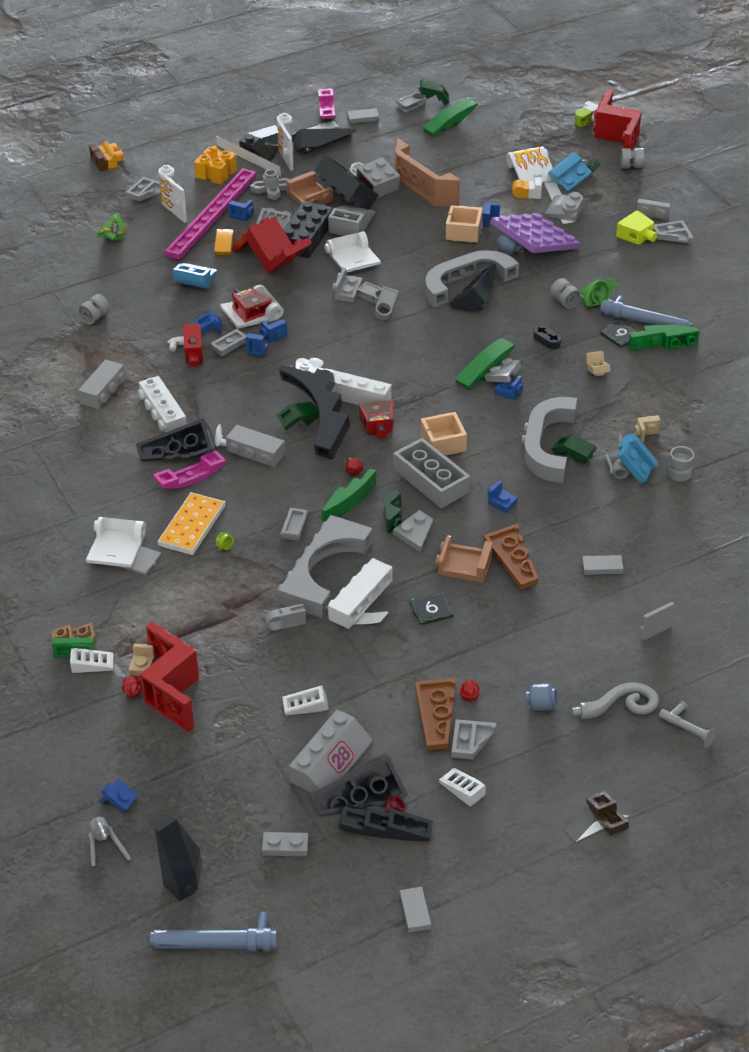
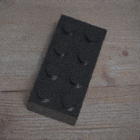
(345, 183)
(309, 222)

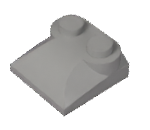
(566, 207)

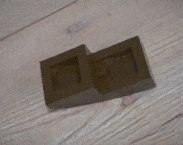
(606, 813)

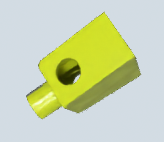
(636, 228)

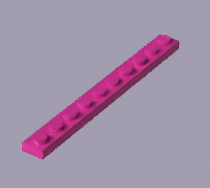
(210, 214)

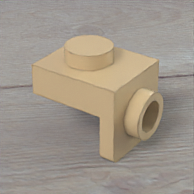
(596, 363)

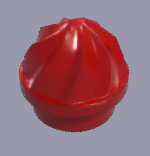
(353, 466)
(131, 686)
(469, 690)

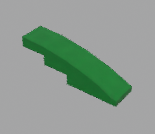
(453, 114)
(482, 363)
(346, 499)

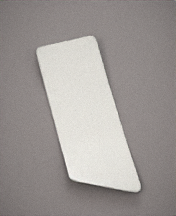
(369, 618)

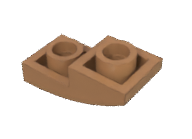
(84, 631)

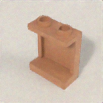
(308, 189)
(464, 561)

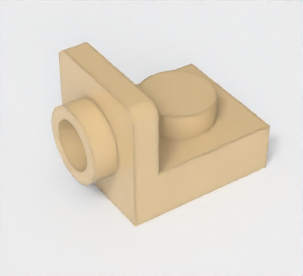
(647, 426)
(142, 658)

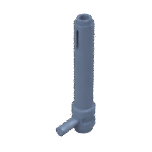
(619, 310)
(249, 939)

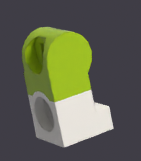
(586, 115)

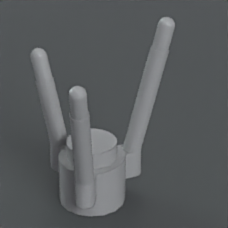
(618, 469)
(100, 831)

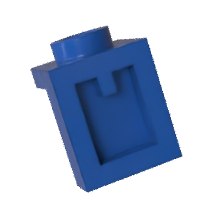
(241, 211)
(208, 322)
(256, 344)
(511, 389)
(501, 499)

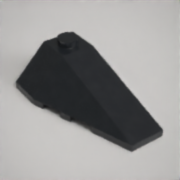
(311, 139)
(261, 142)
(477, 292)
(181, 442)
(361, 788)
(178, 859)

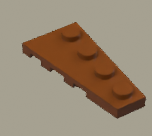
(513, 556)
(435, 707)

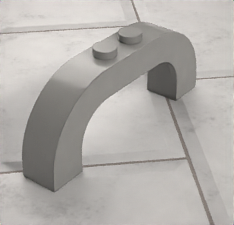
(464, 266)
(547, 412)

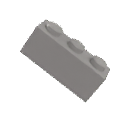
(102, 384)
(255, 446)

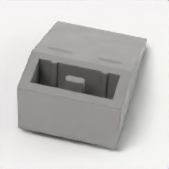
(349, 220)

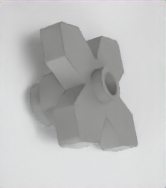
(270, 184)

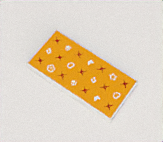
(191, 523)

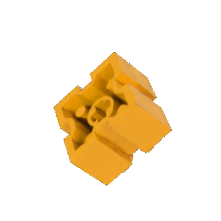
(215, 165)

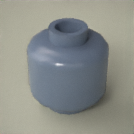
(508, 245)
(542, 697)

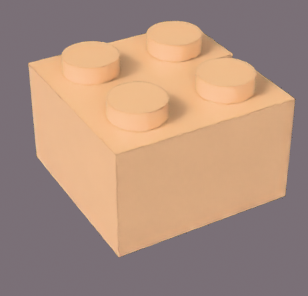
(464, 224)
(444, 433)

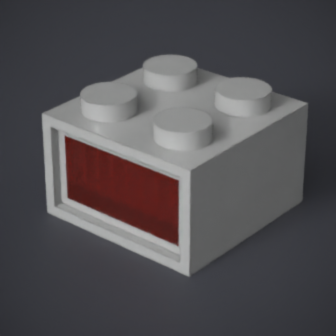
(379, 176)

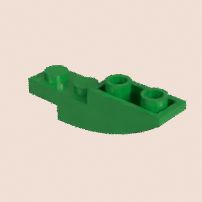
(663, 335)

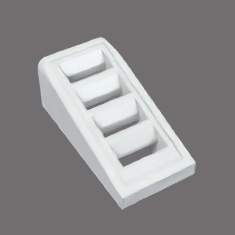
(84, 660)
(307, 707)
(468, 797)

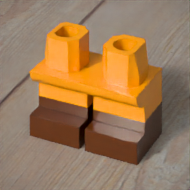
(106, 155)

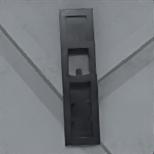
(389, 825)

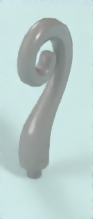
(596, 708)

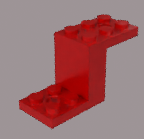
(616, 122)
(270, 244)
(170, 676)

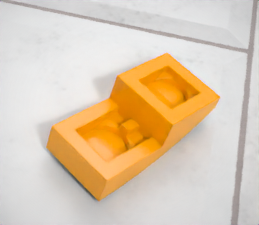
(223, 242)

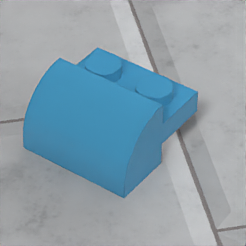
(570, 172)
(194, 275)
(636, 457)

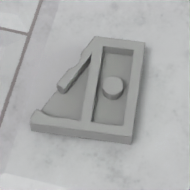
(143, 189)
(673, 231)
(503, 371)
(414, 530)
(470, 738)

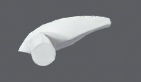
(178, 341)
(218, 437)

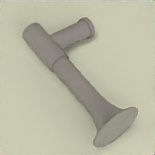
(706, 735)

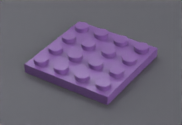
(535, 233)

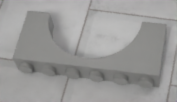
(334, 537)

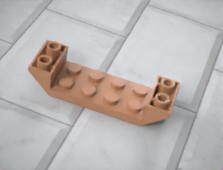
(434, 189)

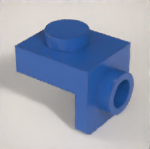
(490, 210)
(273, 331)
(118, 794)

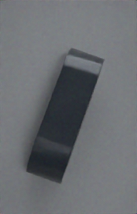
(547, 337)

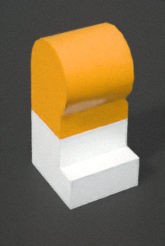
(527, 189)

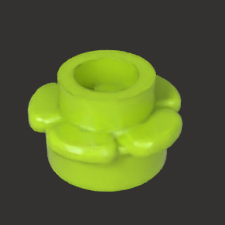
(224, 541)

